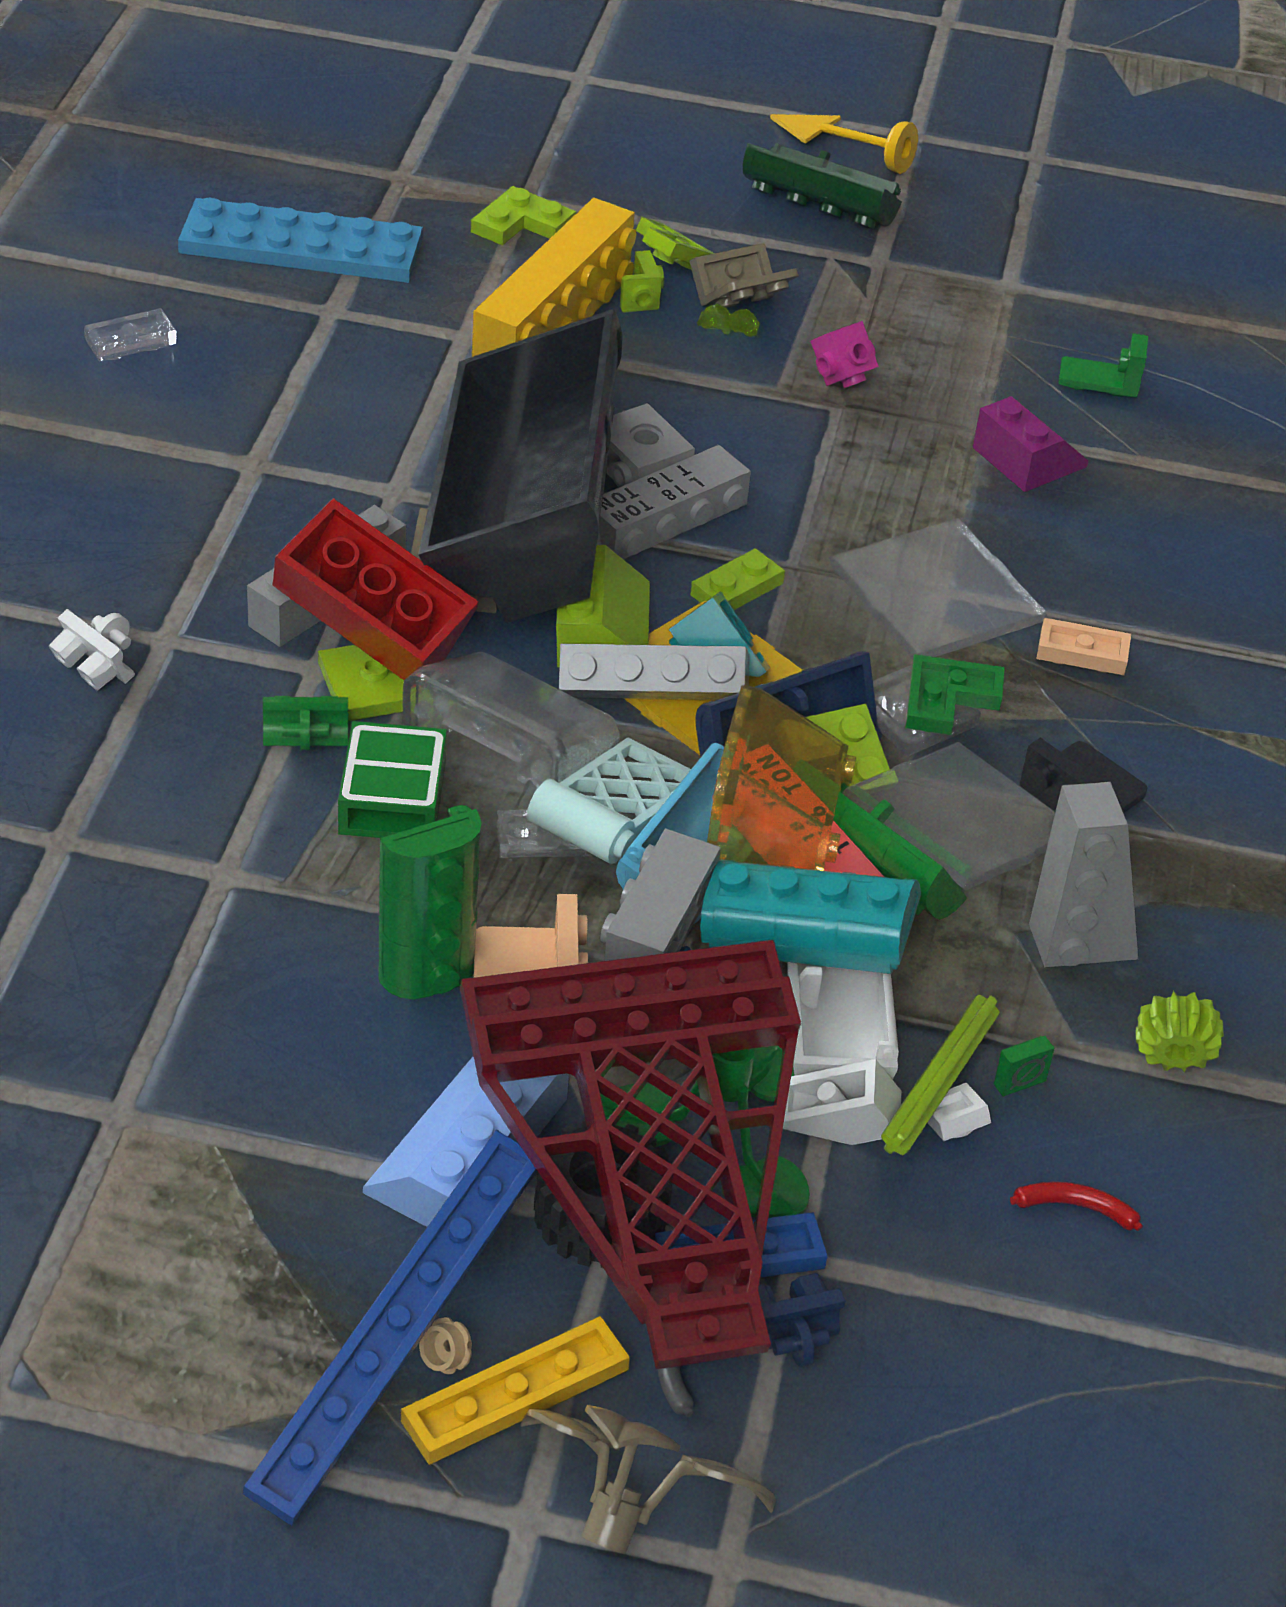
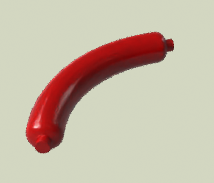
(1078, 1195)

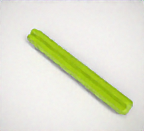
(940, 1075)

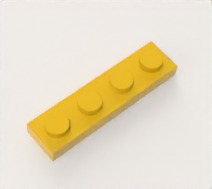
(507, 1390)

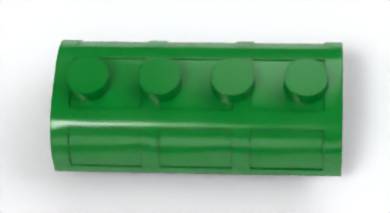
(897, 856)
(429, 905)

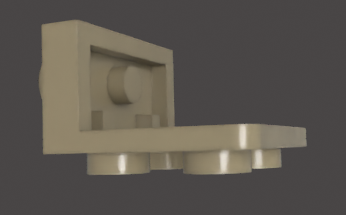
(738, 275)

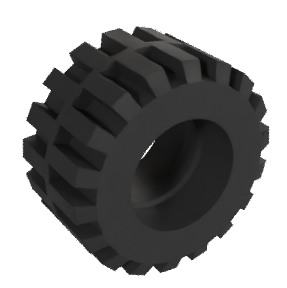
(582, 1175)

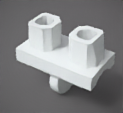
(98, 643)

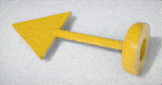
(898, 147)

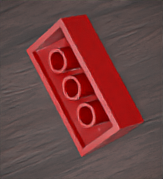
(372, 591)

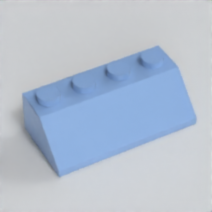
(451, 1136)

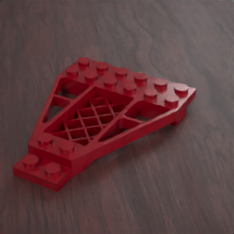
(631, 1012)

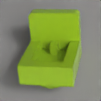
(644, 287)

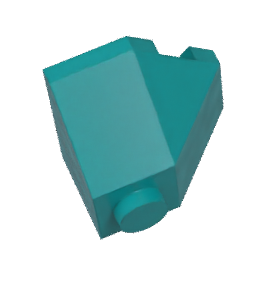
(717, 625)

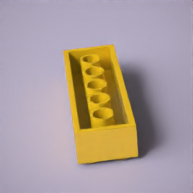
(561, 280)

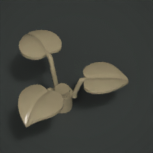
(615, 1505)

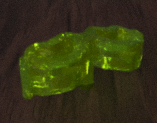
(720, 318)

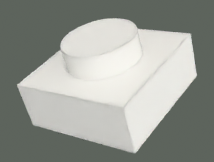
(959, 1113)

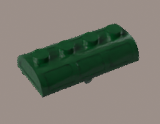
(823, 182)

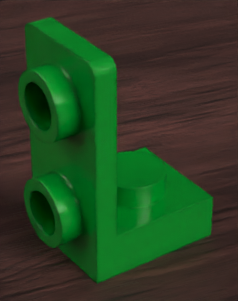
(1115, 379)

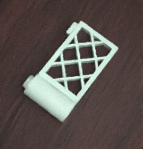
(594, 820)

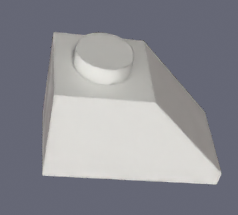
(843, 1103)

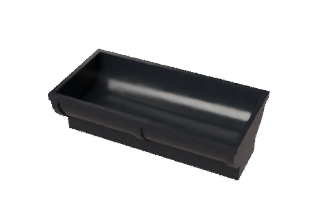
(526, 468)

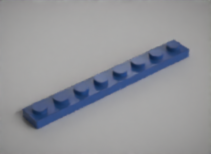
(390, 1330)

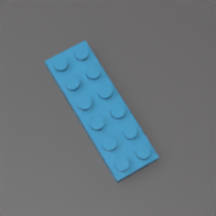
(301, 239)

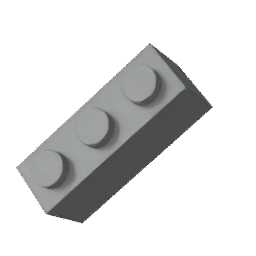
(663, 899)

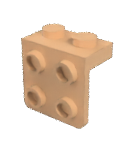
(529, 948)

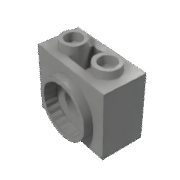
(643, 444)

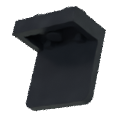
(1080, 763)

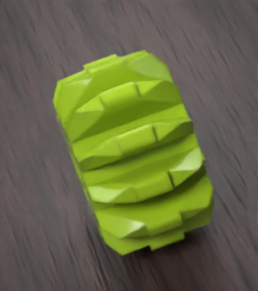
(1179, 1031)

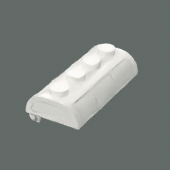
(843, 1018)

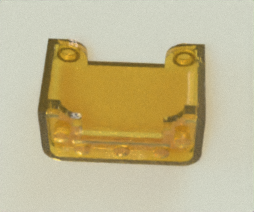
(777, 786)

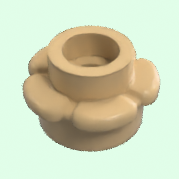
(446, 1346)

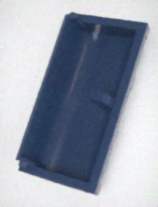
(809, 692)

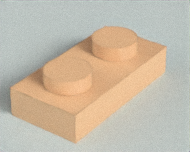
(1084, 646)

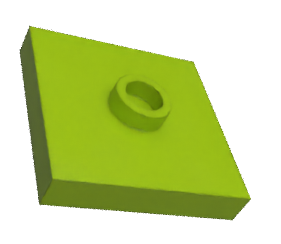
(367, 683)

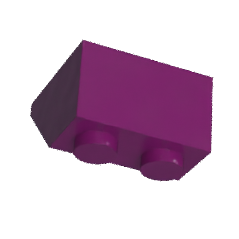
(1023, 445)

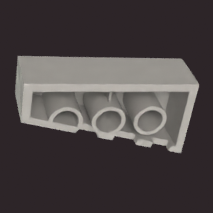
(1085, 883)

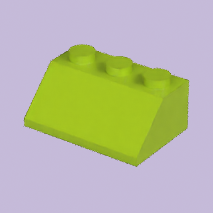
(615, 610)

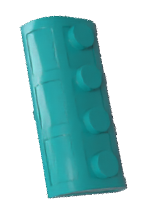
(811, 914)

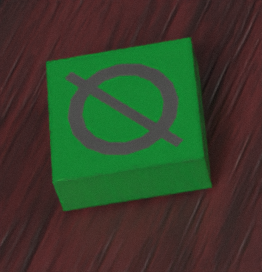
(1023, 1065)

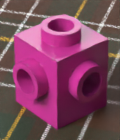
(845, 355)

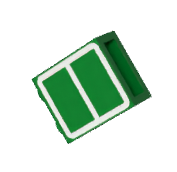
(391, 779)

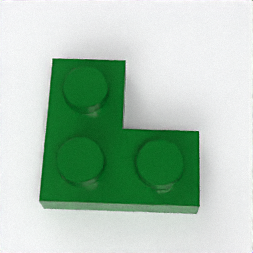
(942, 684)

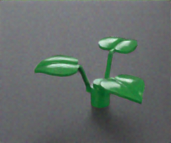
(737, 1075)

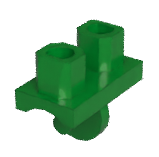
(305, 721)

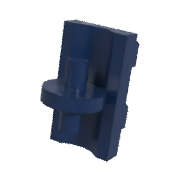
(802, 1320)

